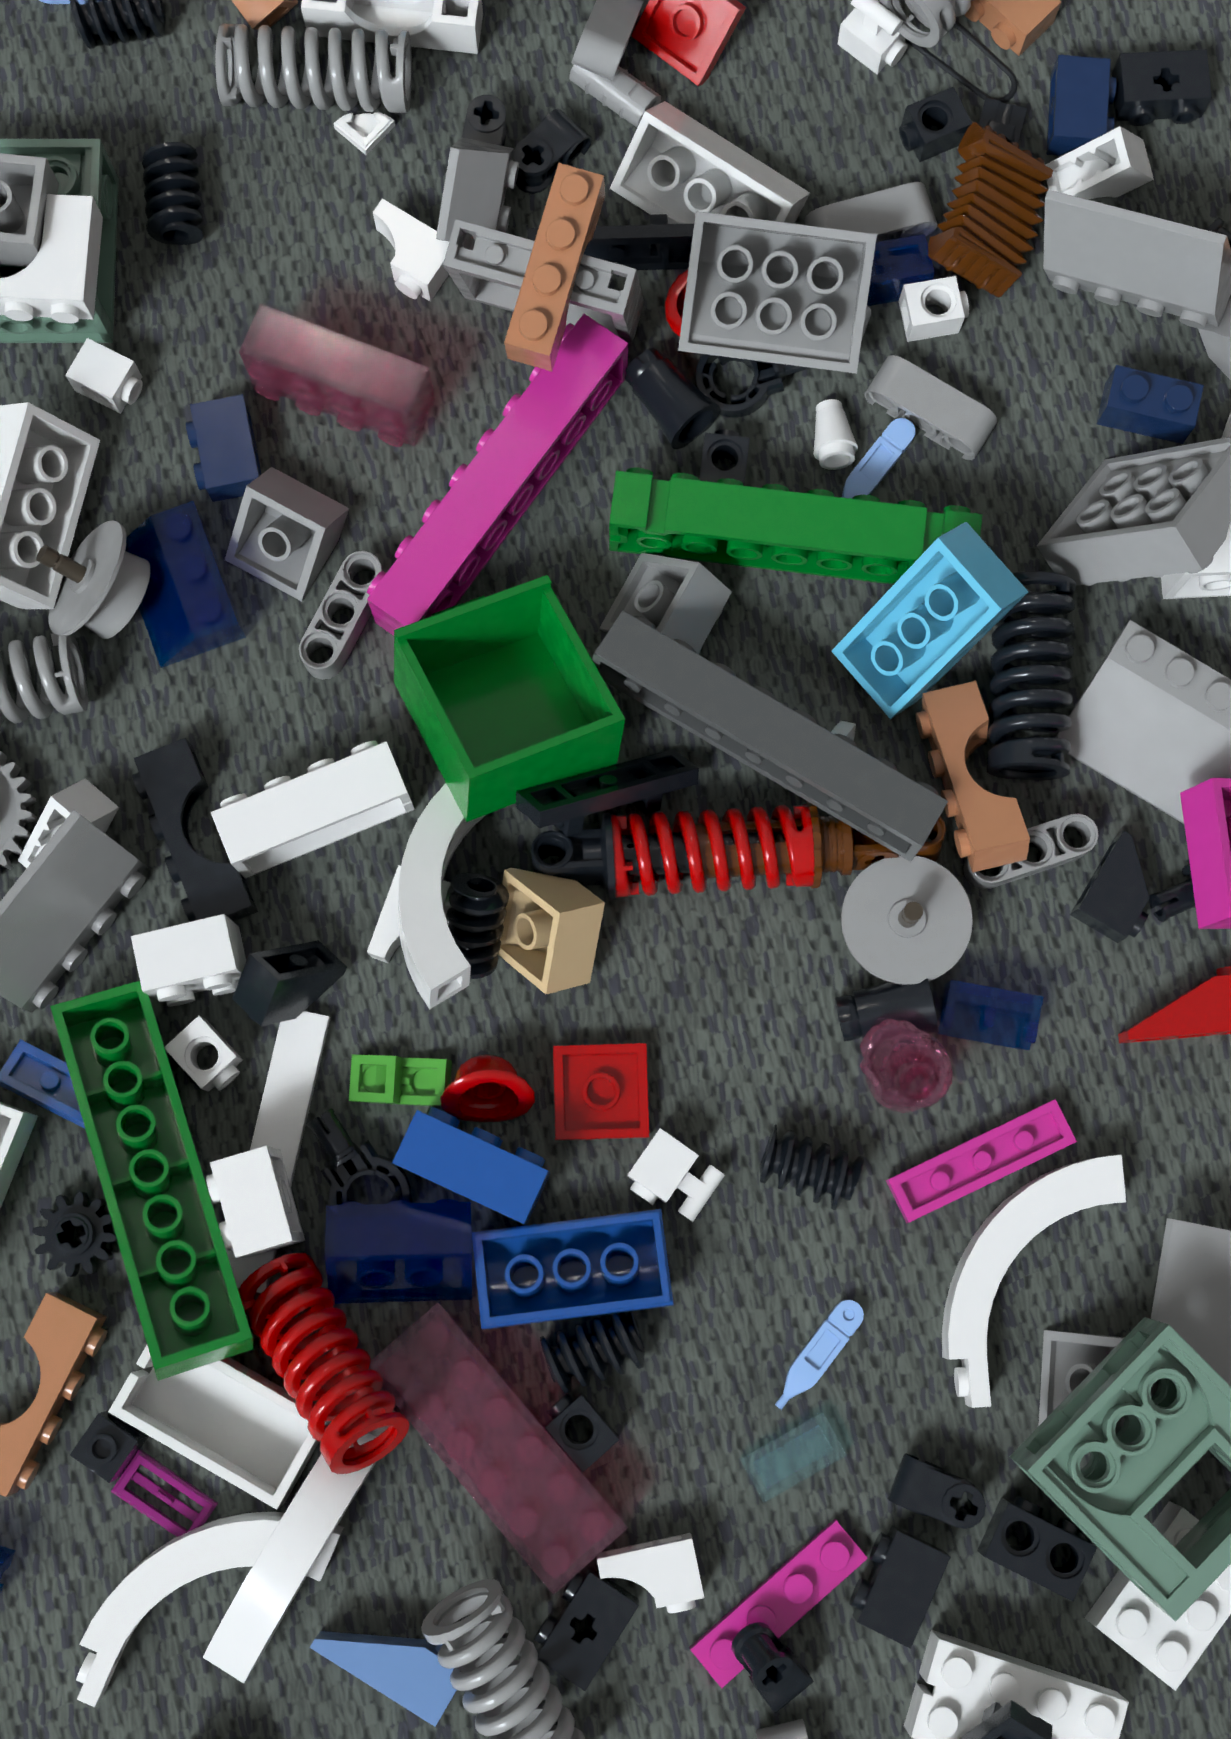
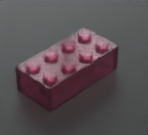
(337, 376)

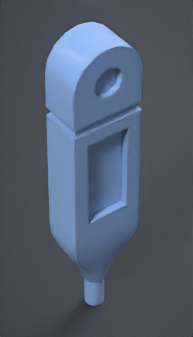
(880, 458)
(821, 1349)

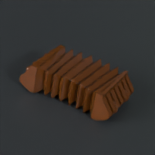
(992, 211)

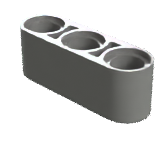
(606, 36)
(888, 213)
(931, 405)
(339, 637)
(1052, 849)

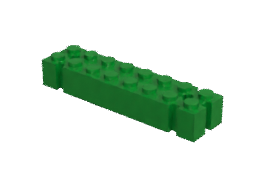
(774, 526)

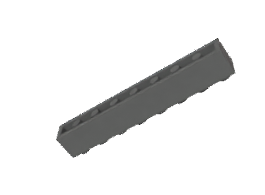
(768, 735)

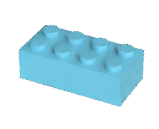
(929, 619)

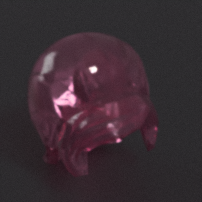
(904, 1056)

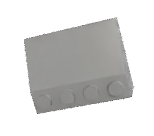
(1136, 259)
(776, 292)
(1145, 516)
(1153, 720)
(59, 908)
(1196, 1291)

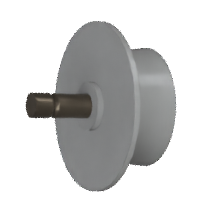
(98, 584)
(906, 920)

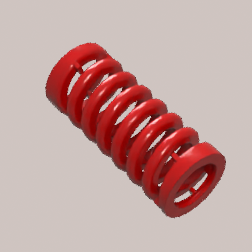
(279, 1305)

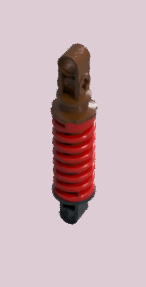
(788, 844)

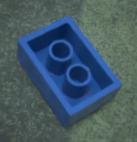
(473, 1164)

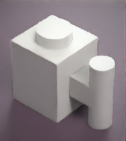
(872, 35)
(666, 1167)

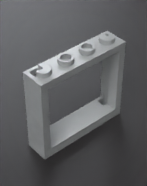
(495, 268)

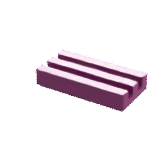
(173, 1479)

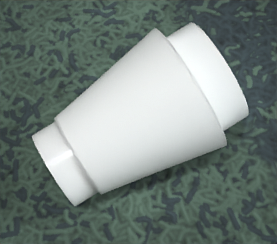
(833, 436)

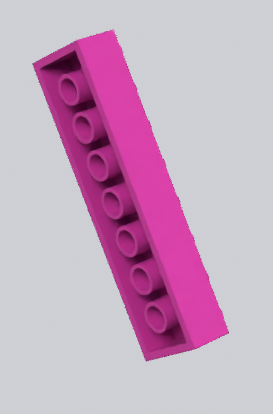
(501, 479)

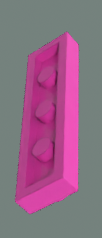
(981, 1161)
(781, 1597)

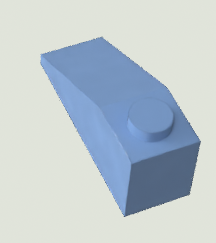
(395, 1666)

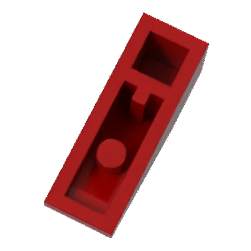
(1196, 1013)

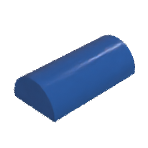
(571, 1269)

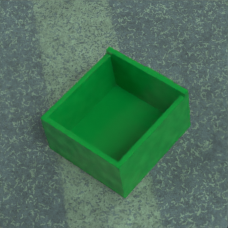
(505, 696)

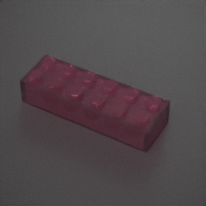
(498, 1447)

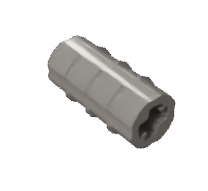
(623, 95)

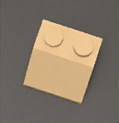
(550, 929)

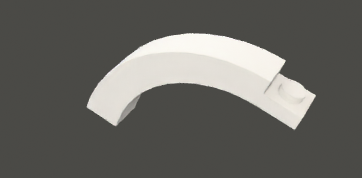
(425, 938)
(997, 1245)
(204, 1550)
(284, 1566)

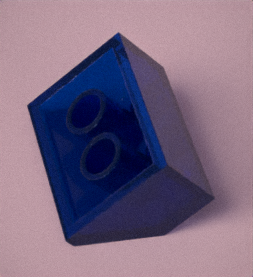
(186, 595)
(399, 1251)

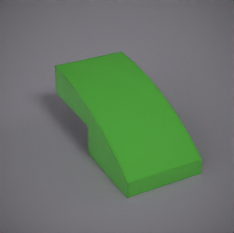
(398, 1080)

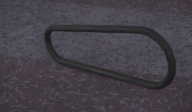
(988, 53)

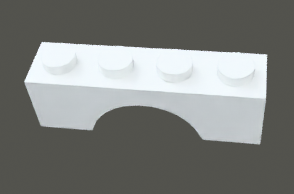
(431, 23)

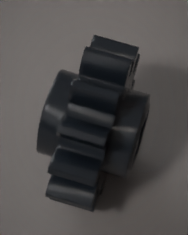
(60, 1225)

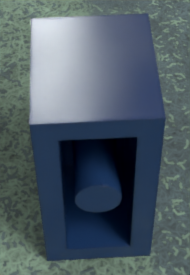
(1079, 102)
(1150, 404)
(225, 445)

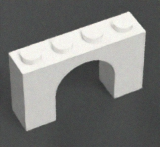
(65, 270)

